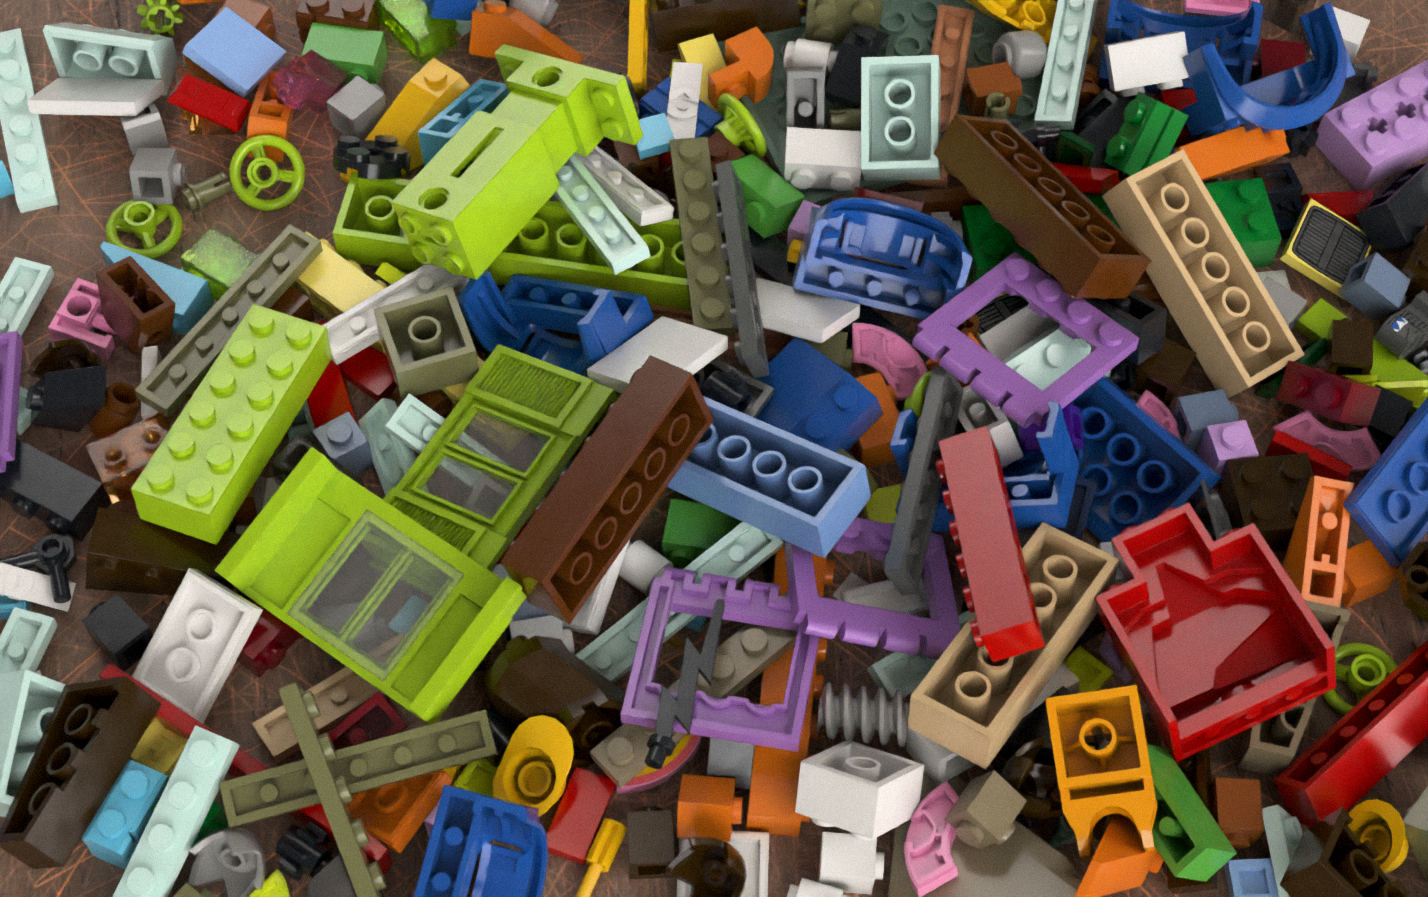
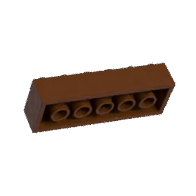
(1041, 208)
(608, 489)

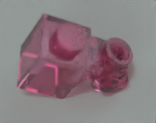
(308, 82)

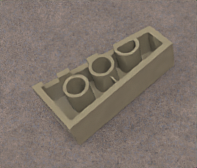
(1273, 743)

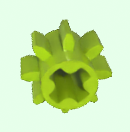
(164, 24)

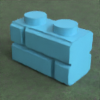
(124, 814)

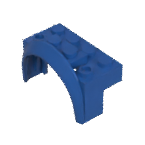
(1236, 32)
(1268, 100)
(886, 234)
(534, 304)
(1037, 486)
(467, 825)

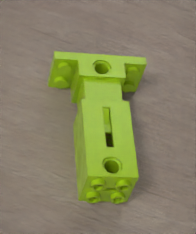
(507, 161)

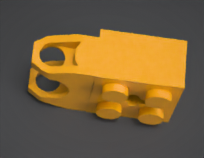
(1106, 779)

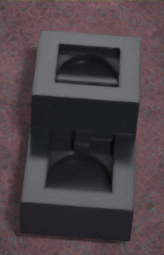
(1283, 193)

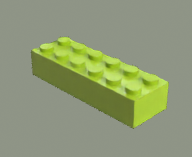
(232, 424)

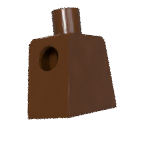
(142, 316)

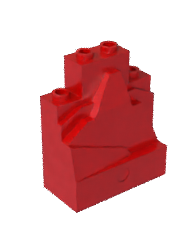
(1211, 630)

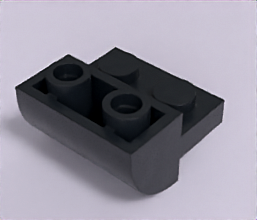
(1099, 123)

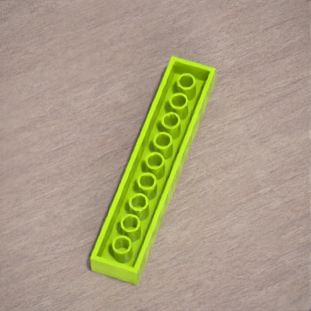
(545, 248)

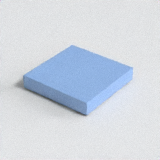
(234, 52)

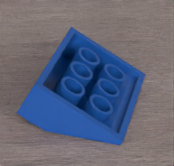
(817, 398)
(1134, 462)

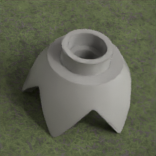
(229, 857)

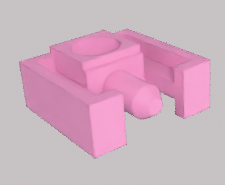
(83, 298)

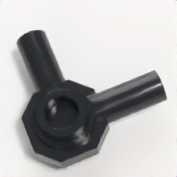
(52, 556)

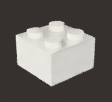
(1146, 62)
(859, 789)

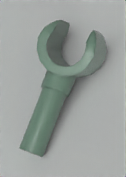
(1062, 834)

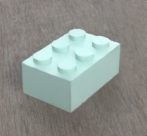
(900, 117)

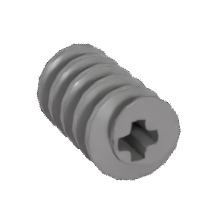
(863, 714)

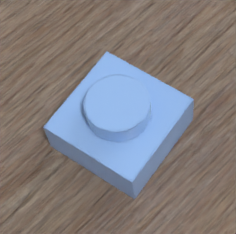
(1251, 878)

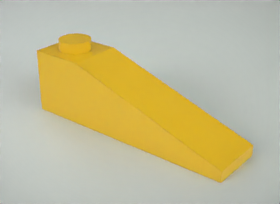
(1025, 15)
(415, 106)

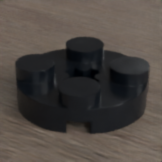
(371, 158)

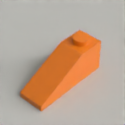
(499, 25)
(269, 117)
(1235, 151)
(1320, 542)
(1118, 861)

